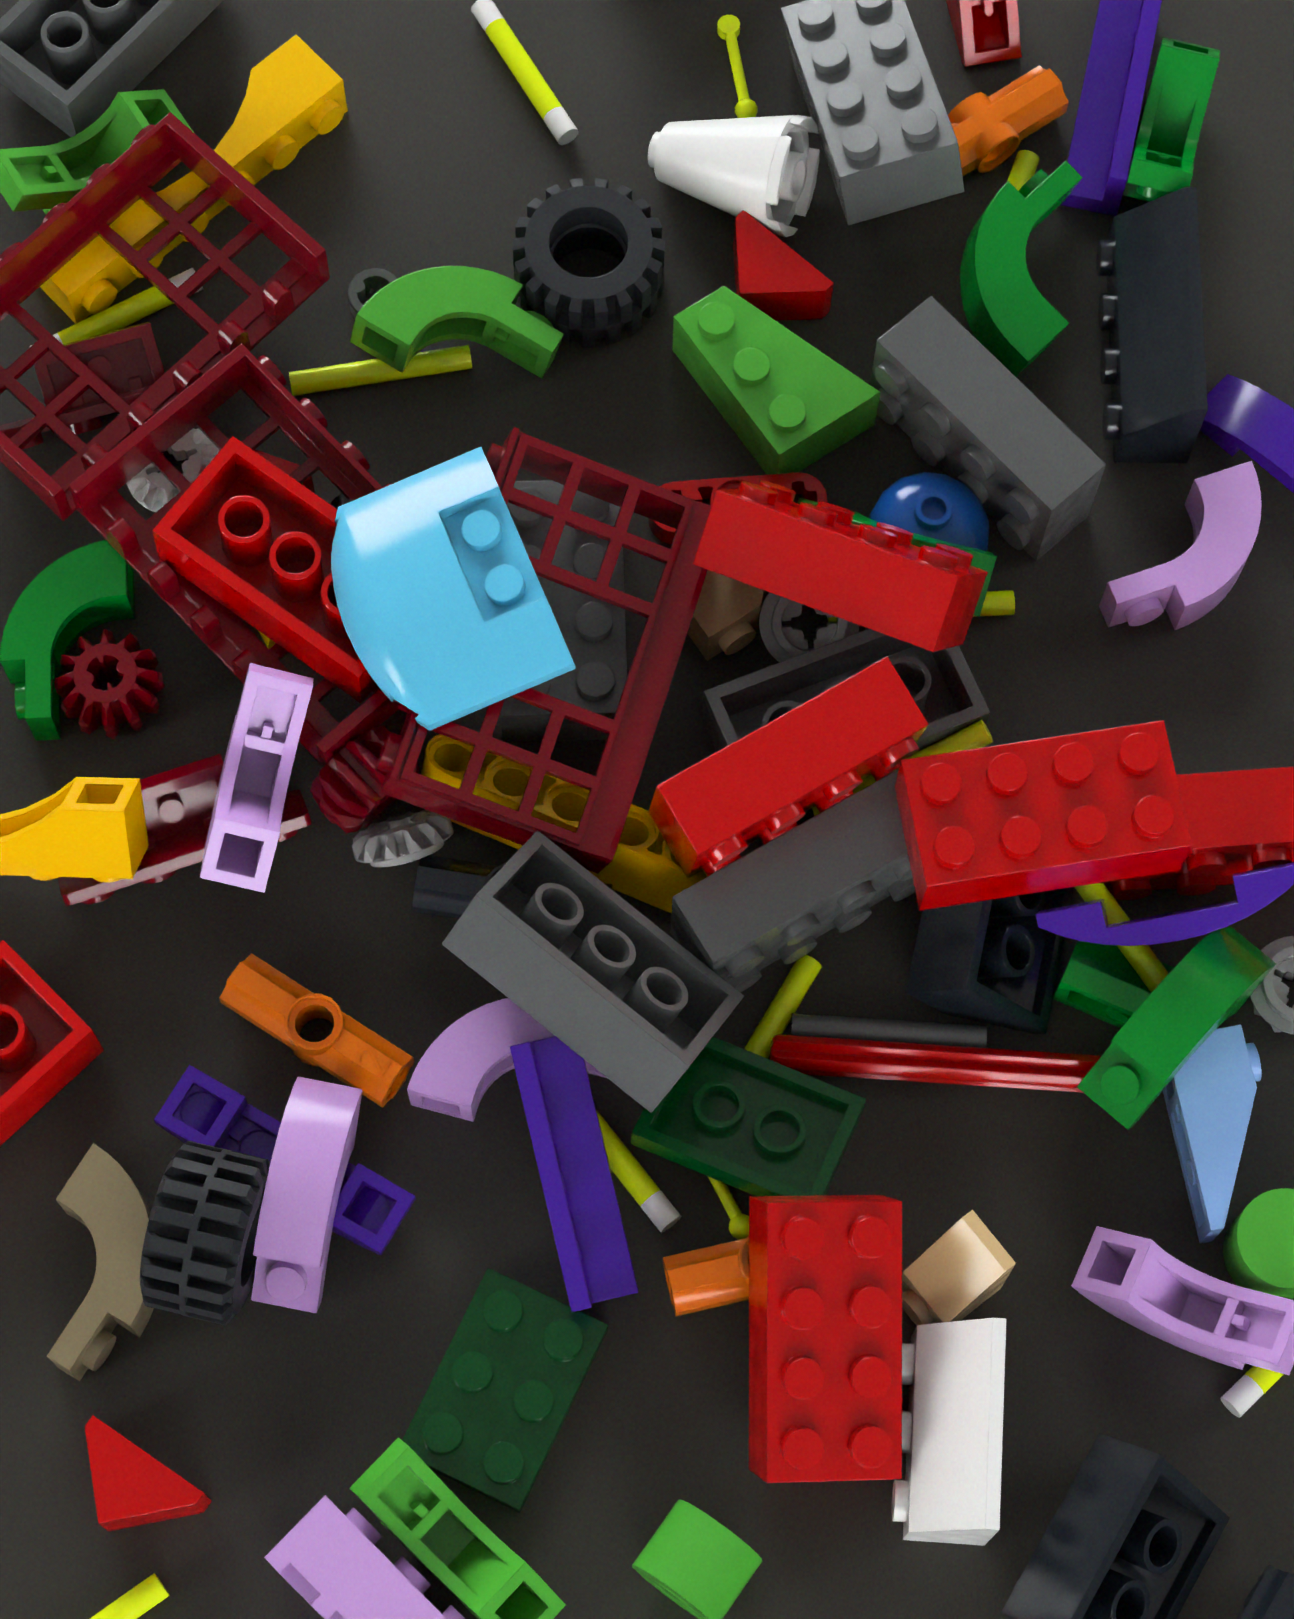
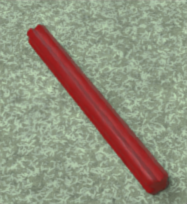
(932, 1063)

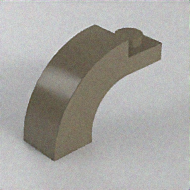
(117, 1217)

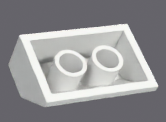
(952, 1432)

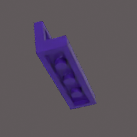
(1111, 102)
(574, 1172)

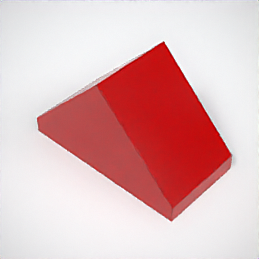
(985, 30)
(776, 276)
(133, 1485)

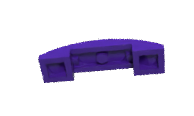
(1254, 422)
(1090, 923)
(217, 1116)

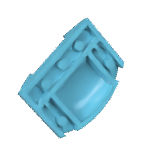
(443, 593)

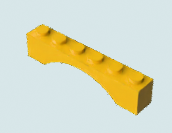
(285, 106)
(80, 831)

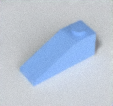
(1209, 1120)

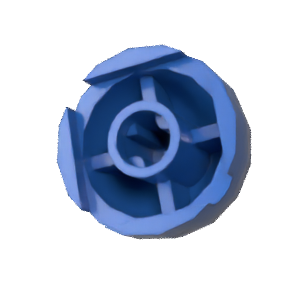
(935, 508)

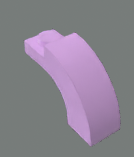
(1225, 526)
(255, 778)
(471, 1057)
(304, 1193)
(1185, 1306)

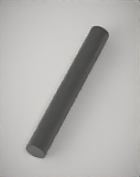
(889, 1030)

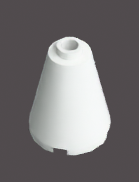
(742, 165)

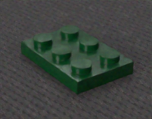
(752, 1123)
(504, 1389)

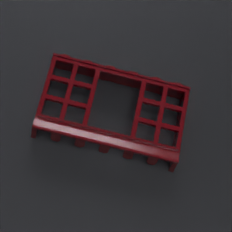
(88, 215)
(132, 536)
(646, 684)

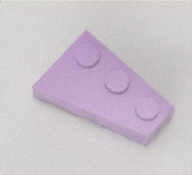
(344, 1574)

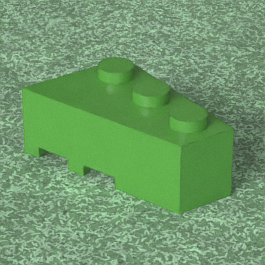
(770, 383)

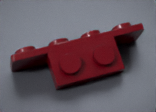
(121, 359)
(177, 824)

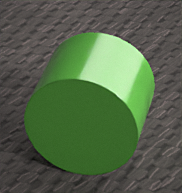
(1261, 1244)
(697, 1562)

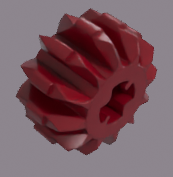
(102, 663)
(351, 784)

